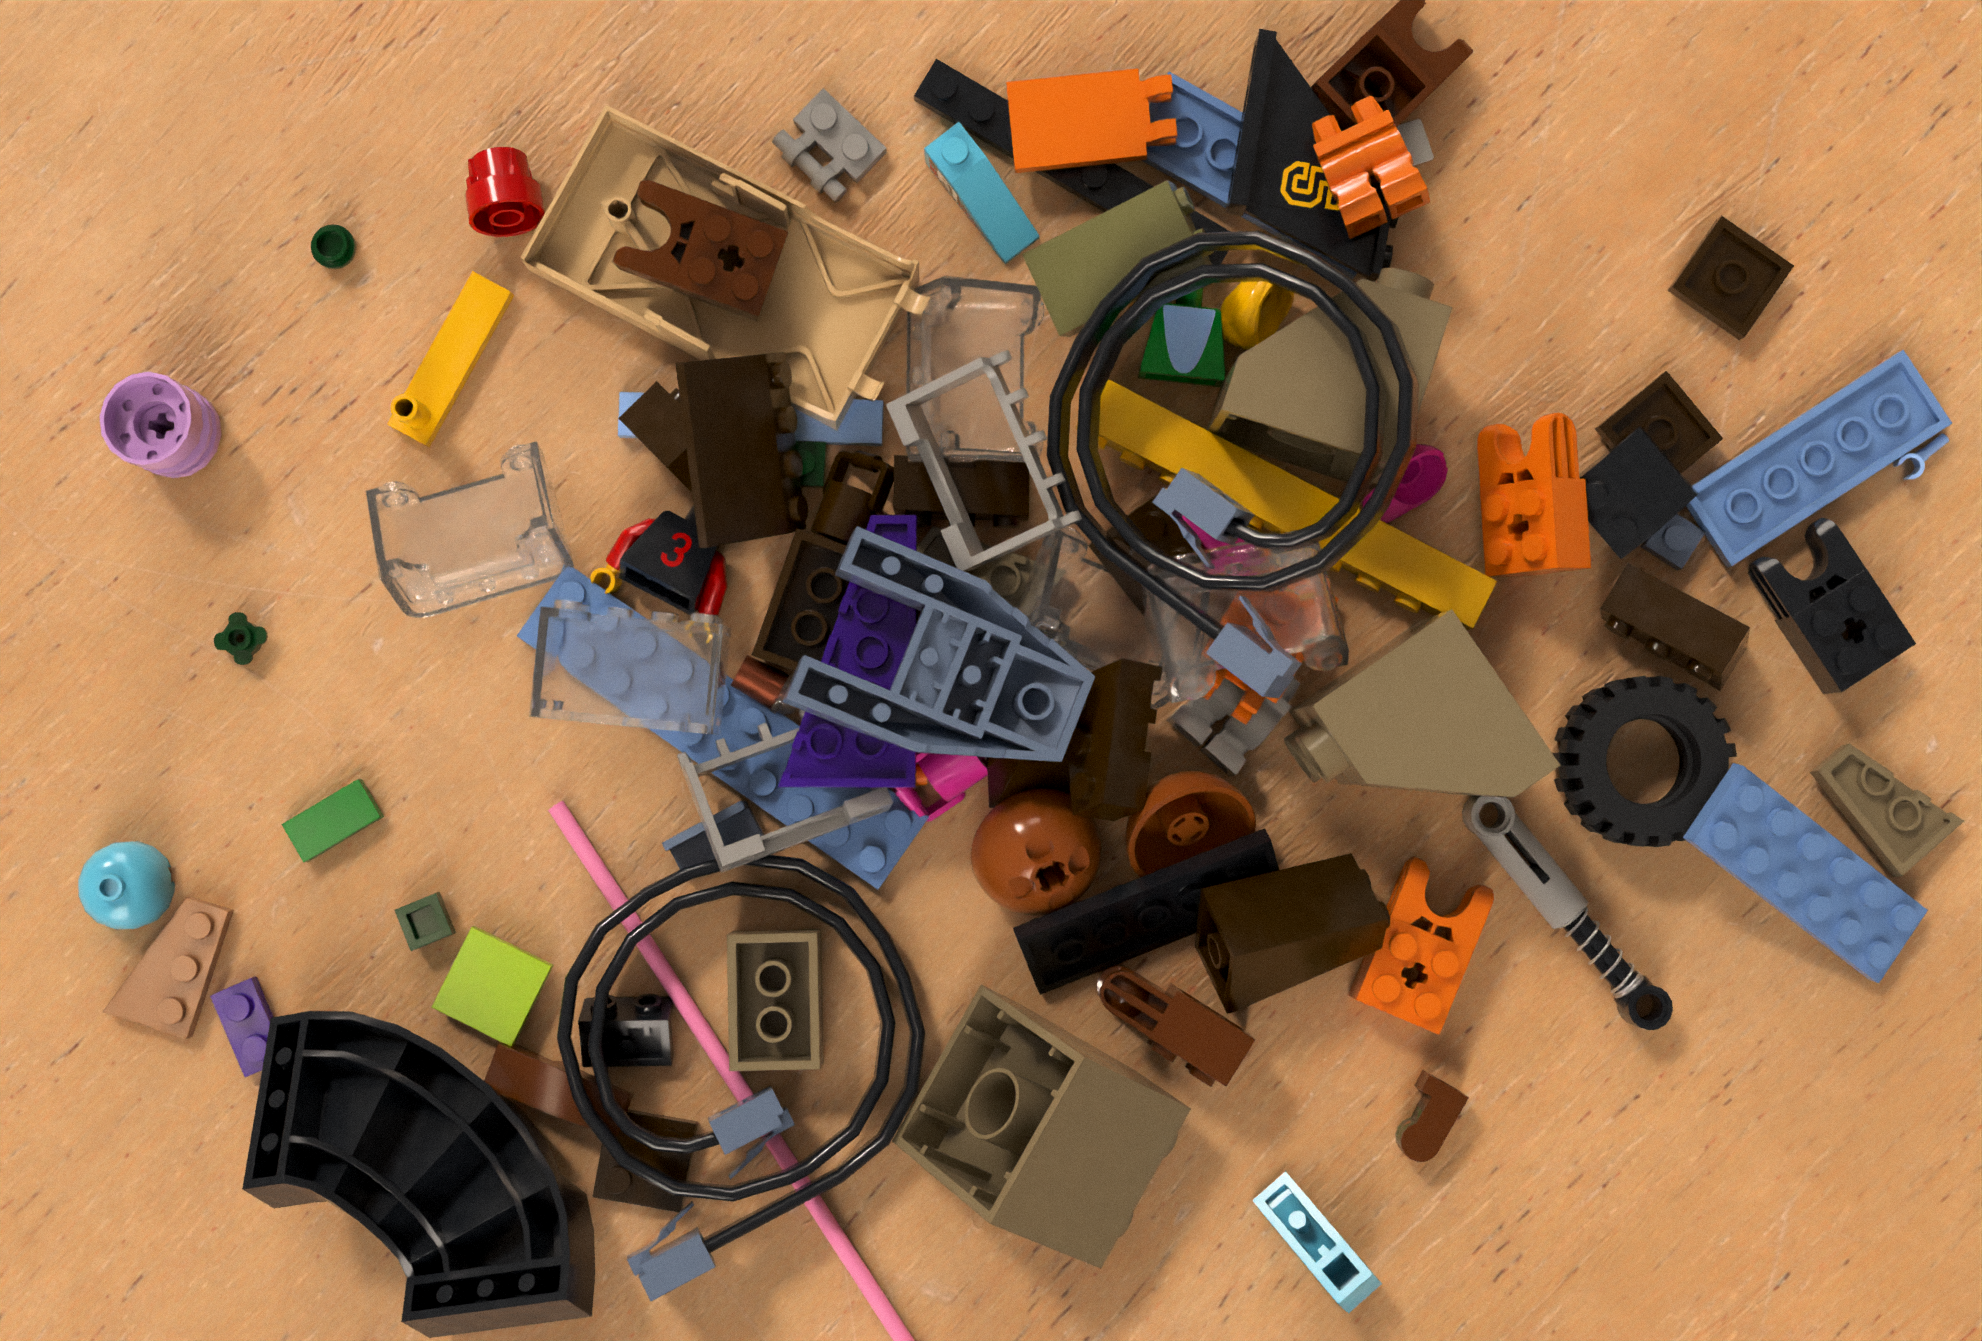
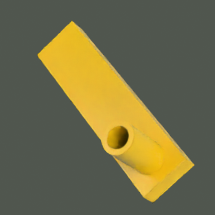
(450, 359)

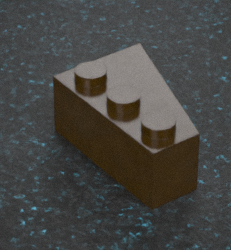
(986, 488)
(1675, 626)
(1110, 740)

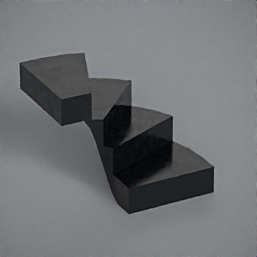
(428, 1166)

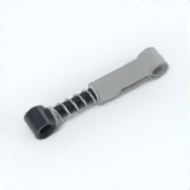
(1564, 908)

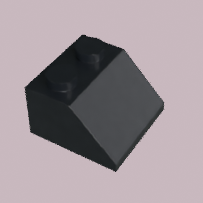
(1633, 492)

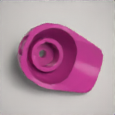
(1419, 484)

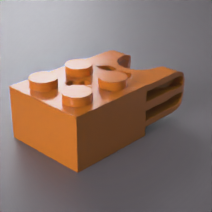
(1533, 502)
(1434, 942)

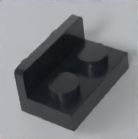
(634, 1031)

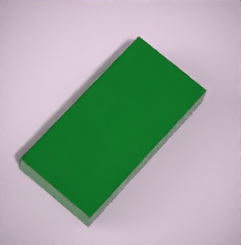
(332, 820)

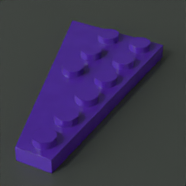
(870, 645)

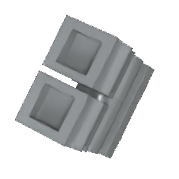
(1235, 738)

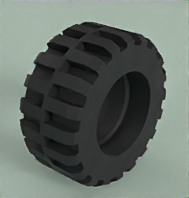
(1584, 753)

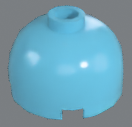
(126, 885)

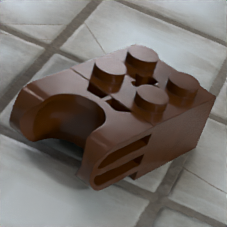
(1390, 66)
(692, 252)
(1176, 1024)

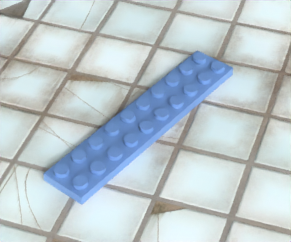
(865, 848)

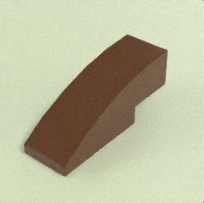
(544, 1085)

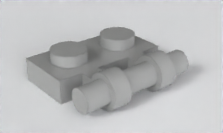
(838, 136)

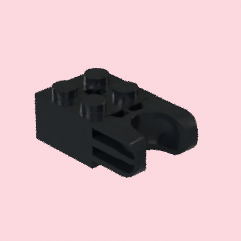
(1821, 607)

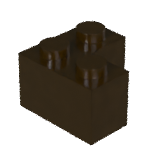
(659, 426)

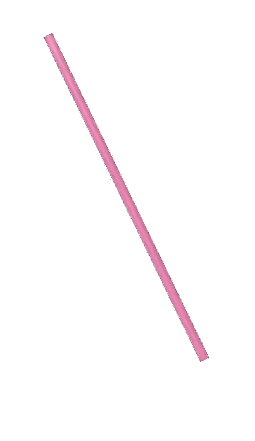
(733, 1079)

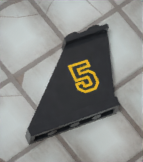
(1279, 172)

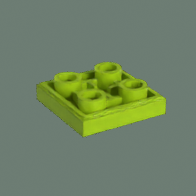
(492, 986)

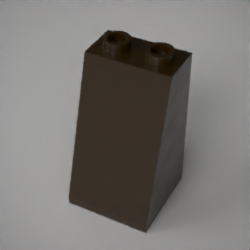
(1286, 928)

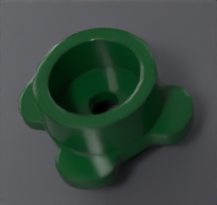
(253, 638)

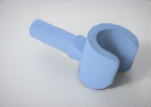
(1919, 457)

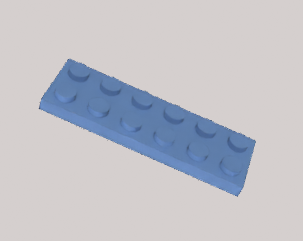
(1207, 150)
(1816, 458)
(1805, 873)

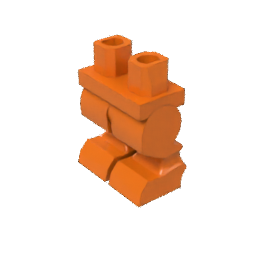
(1364, 151)

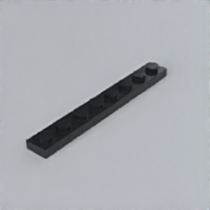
(988, 119)

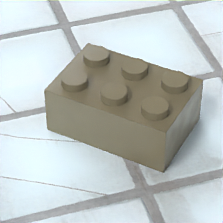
(775, 1000)

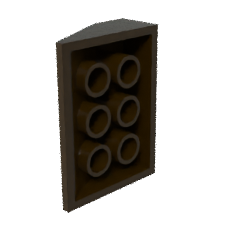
(742, 448)

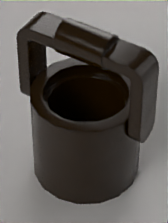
(847, 506)

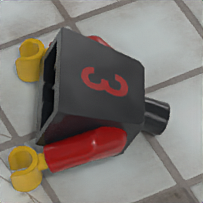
(667, 563)

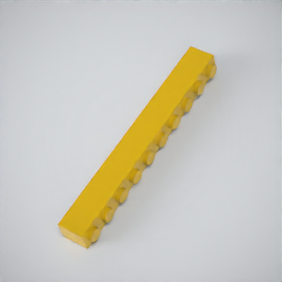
(1286, 503)

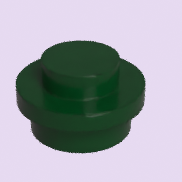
(333, 246)

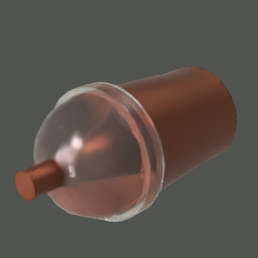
(764, 685)

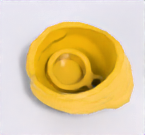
(1254, 313)

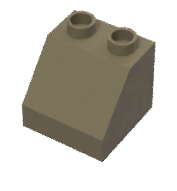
(1302, 388)
(1421, 719)
(1040, 1129)

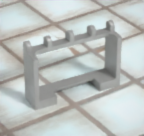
(915, 431)
(759, 846)

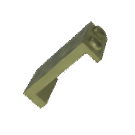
(1096, 255)

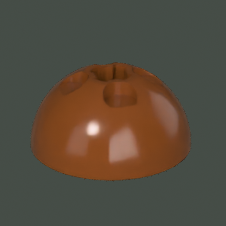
(1186, 817)
(1036, 852)

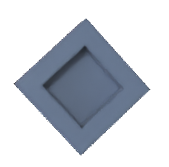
(1674, 542)

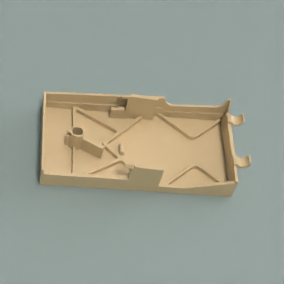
(824, 307)

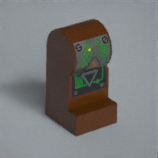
(1432, 1119)

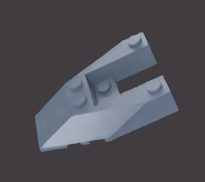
(969, 676)

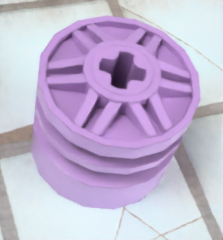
(137, 422)

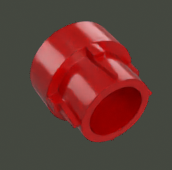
(502, 194)

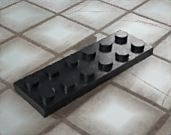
(1135, 914)

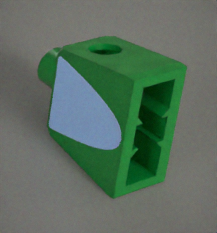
(1185, 344)

